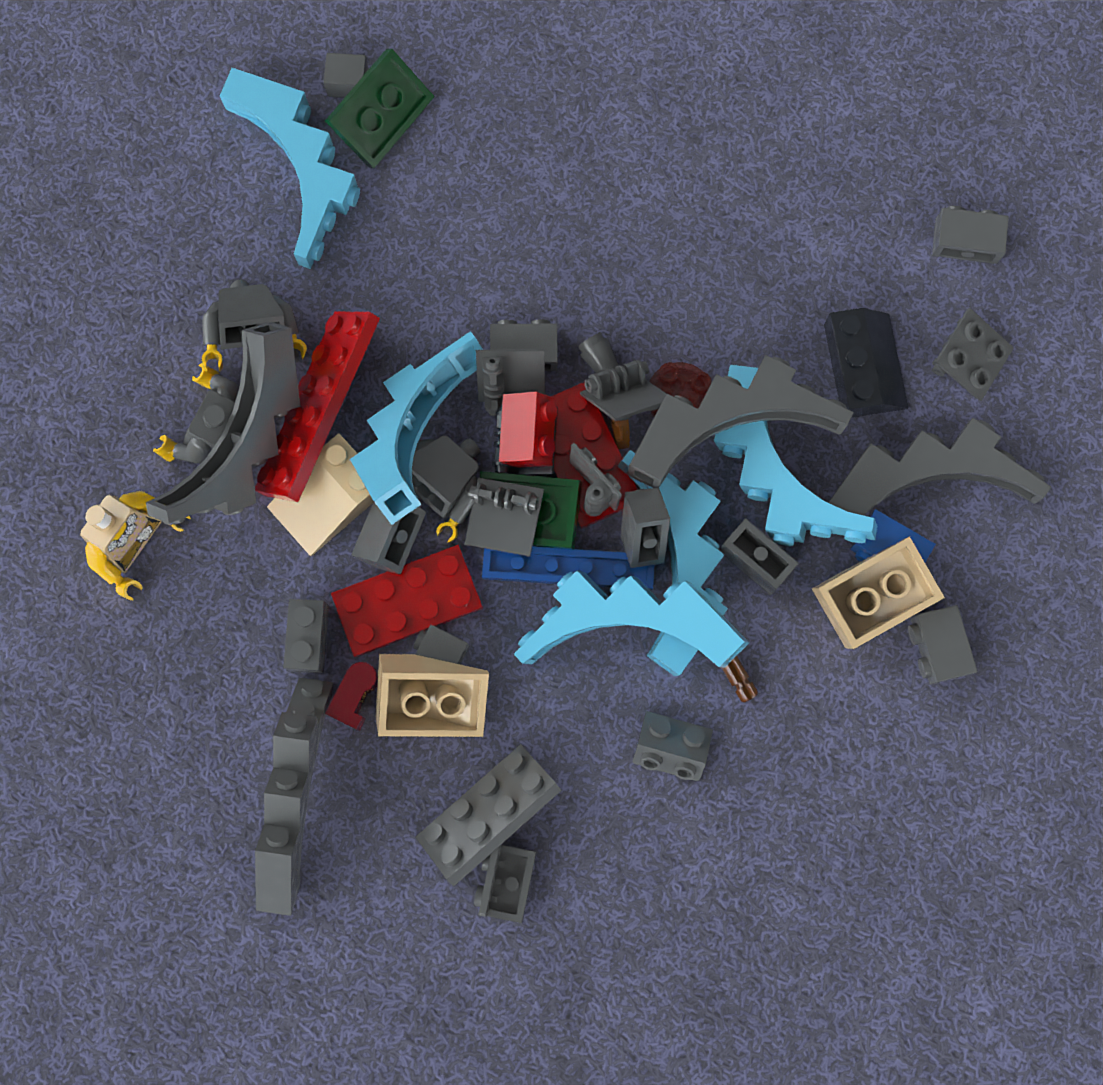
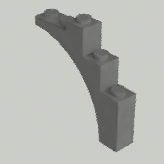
(265, 393)
(728, 404)
(928, 459)
(287, 796)

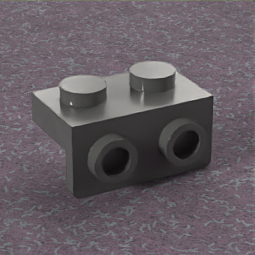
(672, 746)
(505, 883)

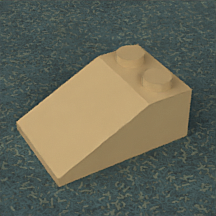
(329, 499)
(878, 593)
(429, 697)

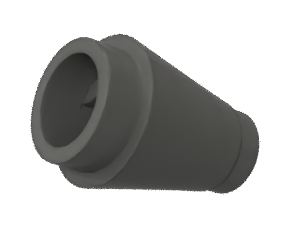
(598, 353)

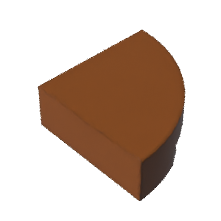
(620, 433)

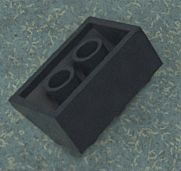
(865, 361)

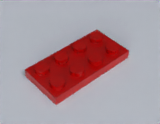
(584, 425)
(406, 603)

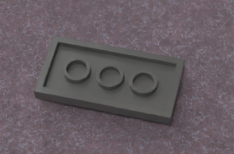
(487, 814)

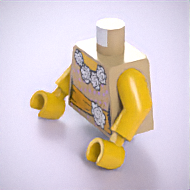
(116, 536)

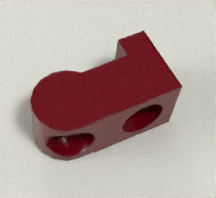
(351, 694)

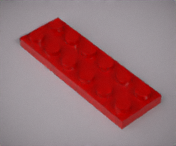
(321, 398)

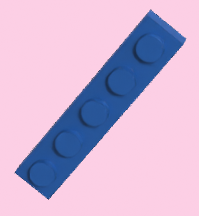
(552, 564)

